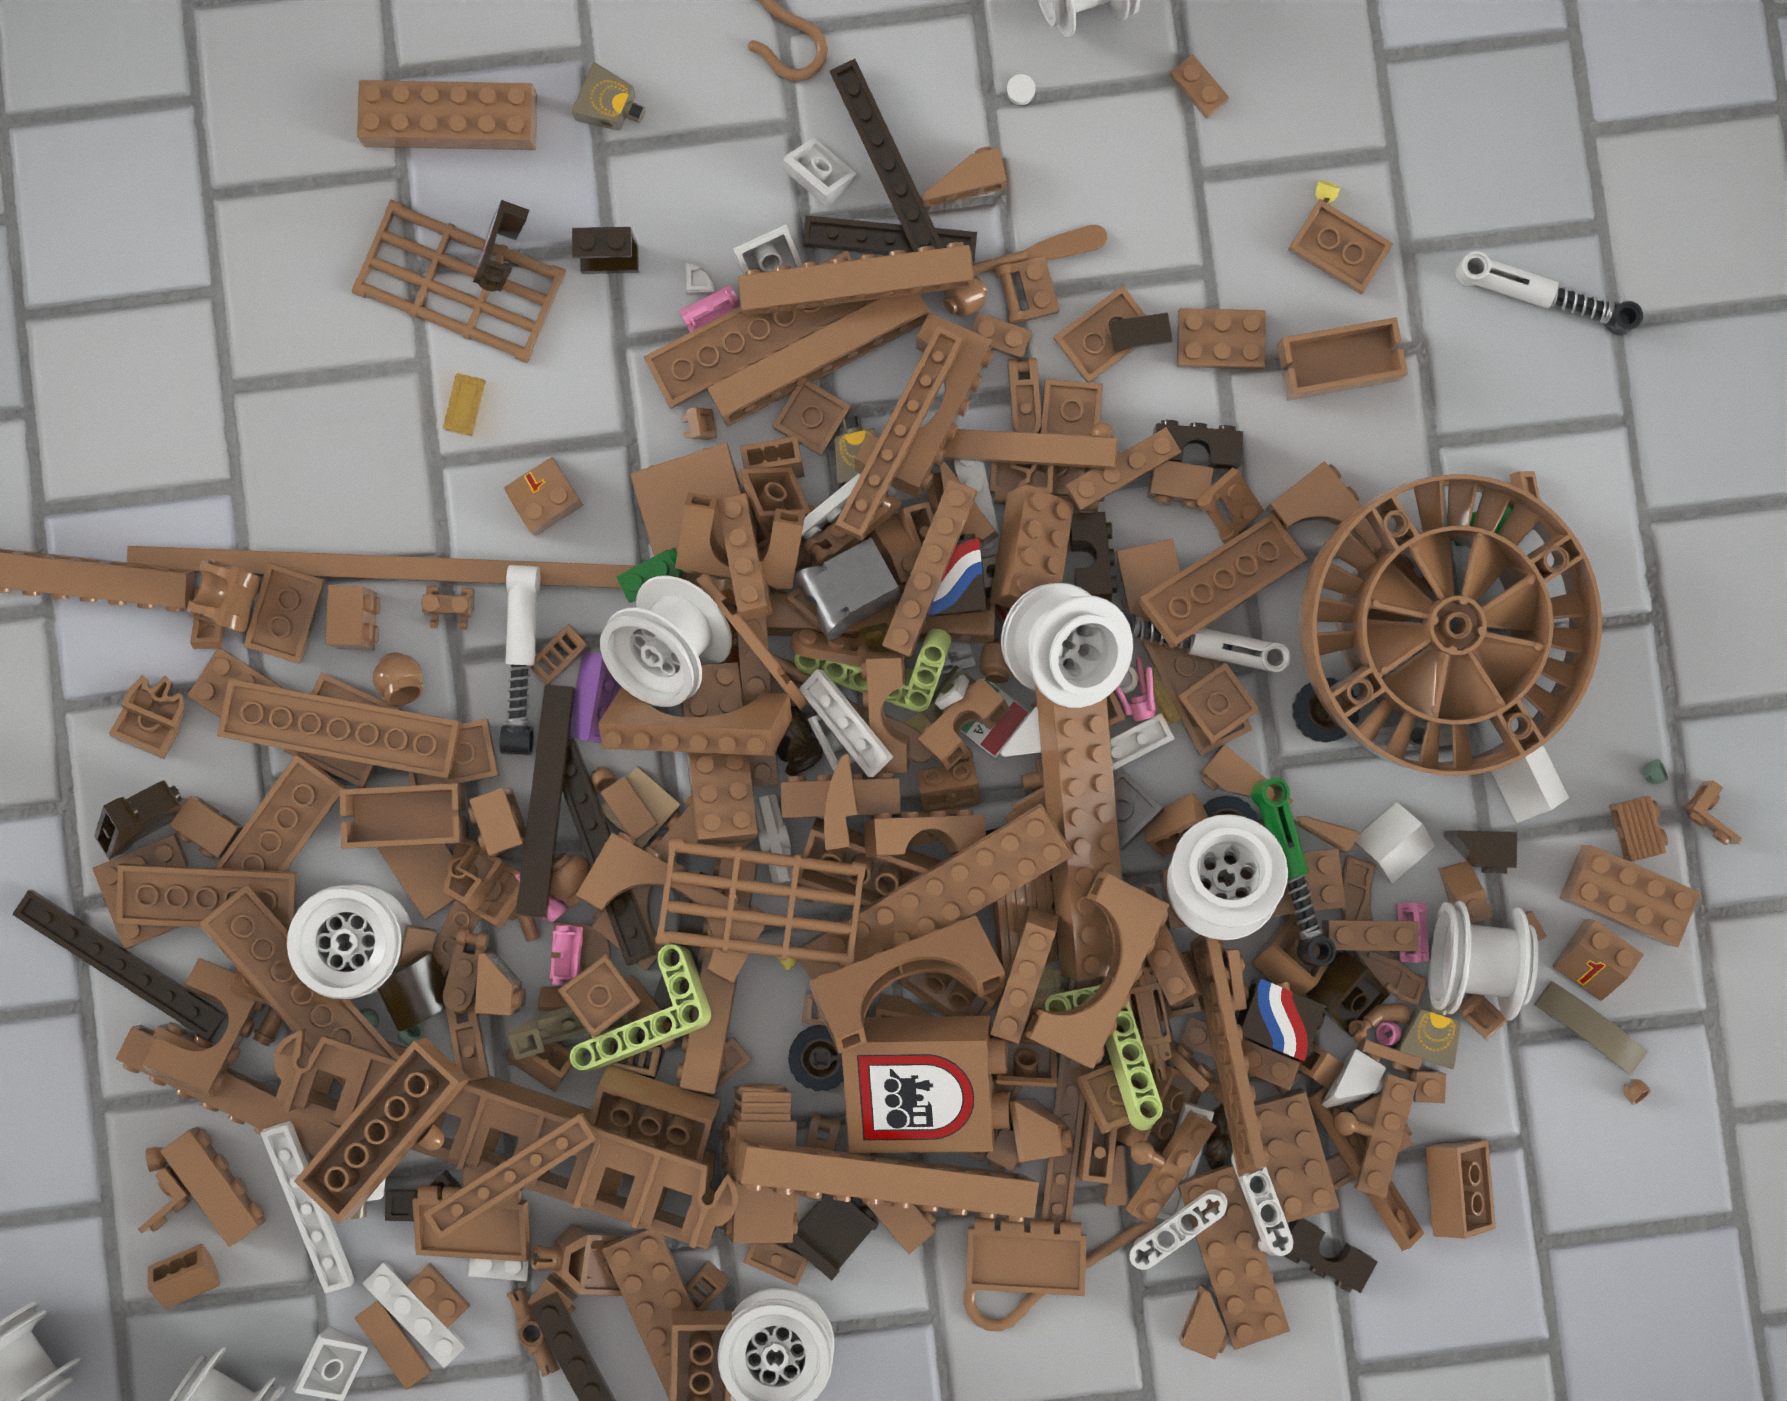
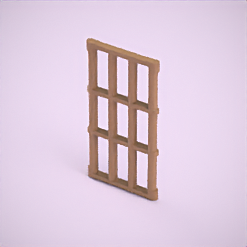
(427, 283)
(734, 884)

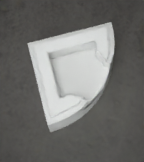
(697, 281)
(954, 694)

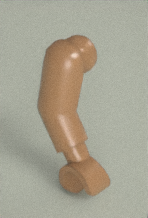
(1383, 1012)

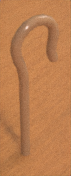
(801, 24)
(1029, 1300)

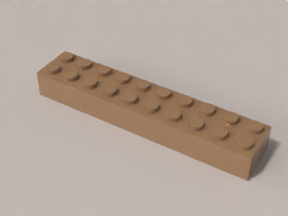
(1084, 811)
(884, 1179)

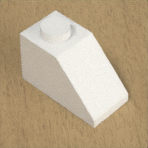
(1355, 1081)

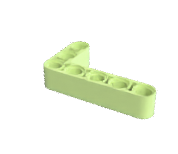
(919, 683)
(653, 1023)
(1123, 1068)

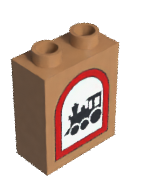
(925, 1086)

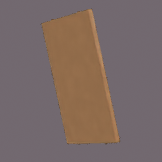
(663, 493)

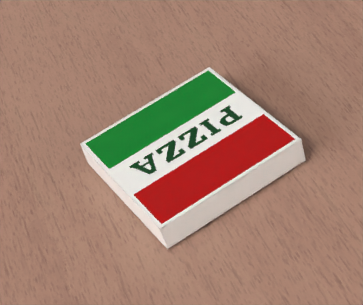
(997, 737)

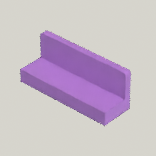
(592, 697)

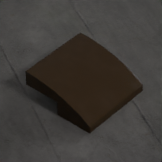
(414, 991)

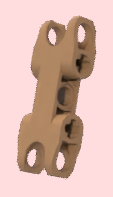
(224, 595)

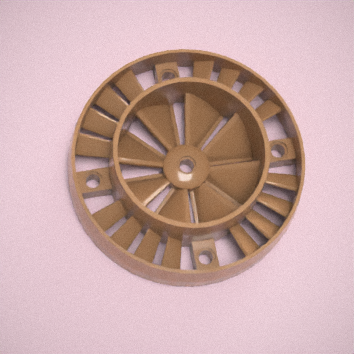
(1465, 672)

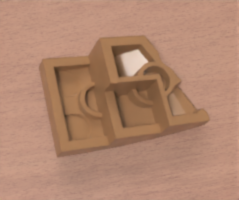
(482, 883)

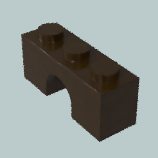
(1221, 444)
(1090, 534)
(1349, 1267)

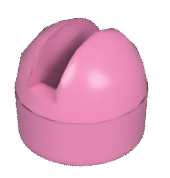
(1386, 1027)

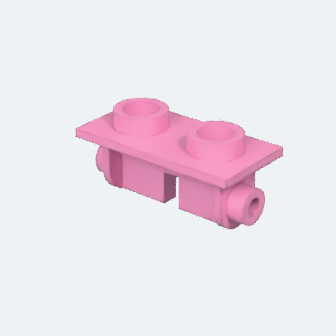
(709, 308)
(1415, 912)
(568, 941)

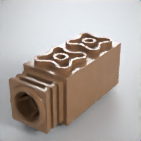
(761, 1115)

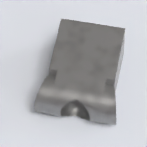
(849, 588)

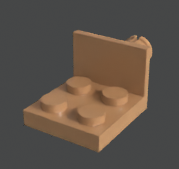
(579, 1261)

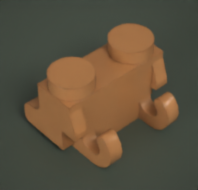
(448, 605)

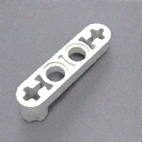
(1255, 1203)
(1175, 1226)

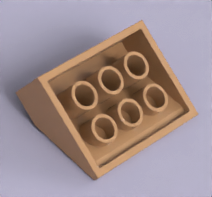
(654, 1112)

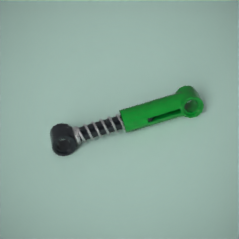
(1280, 822)

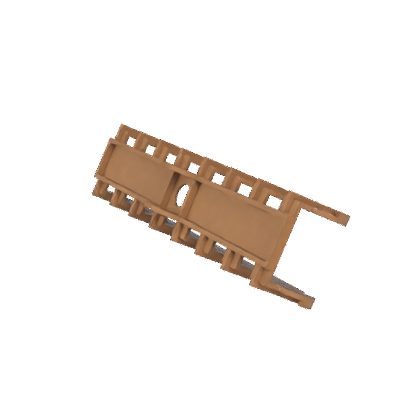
(502, 1106)

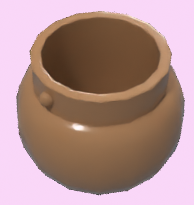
(398, 679)
(568, 877)

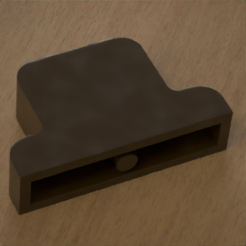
(134, 818)

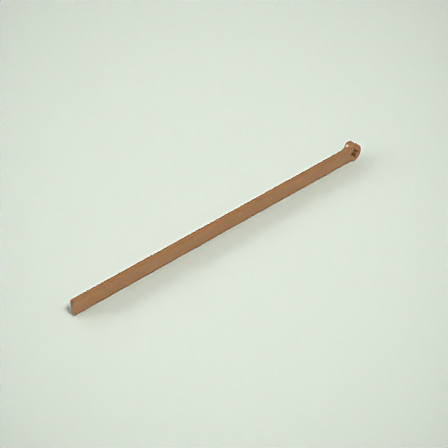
(382, 566)

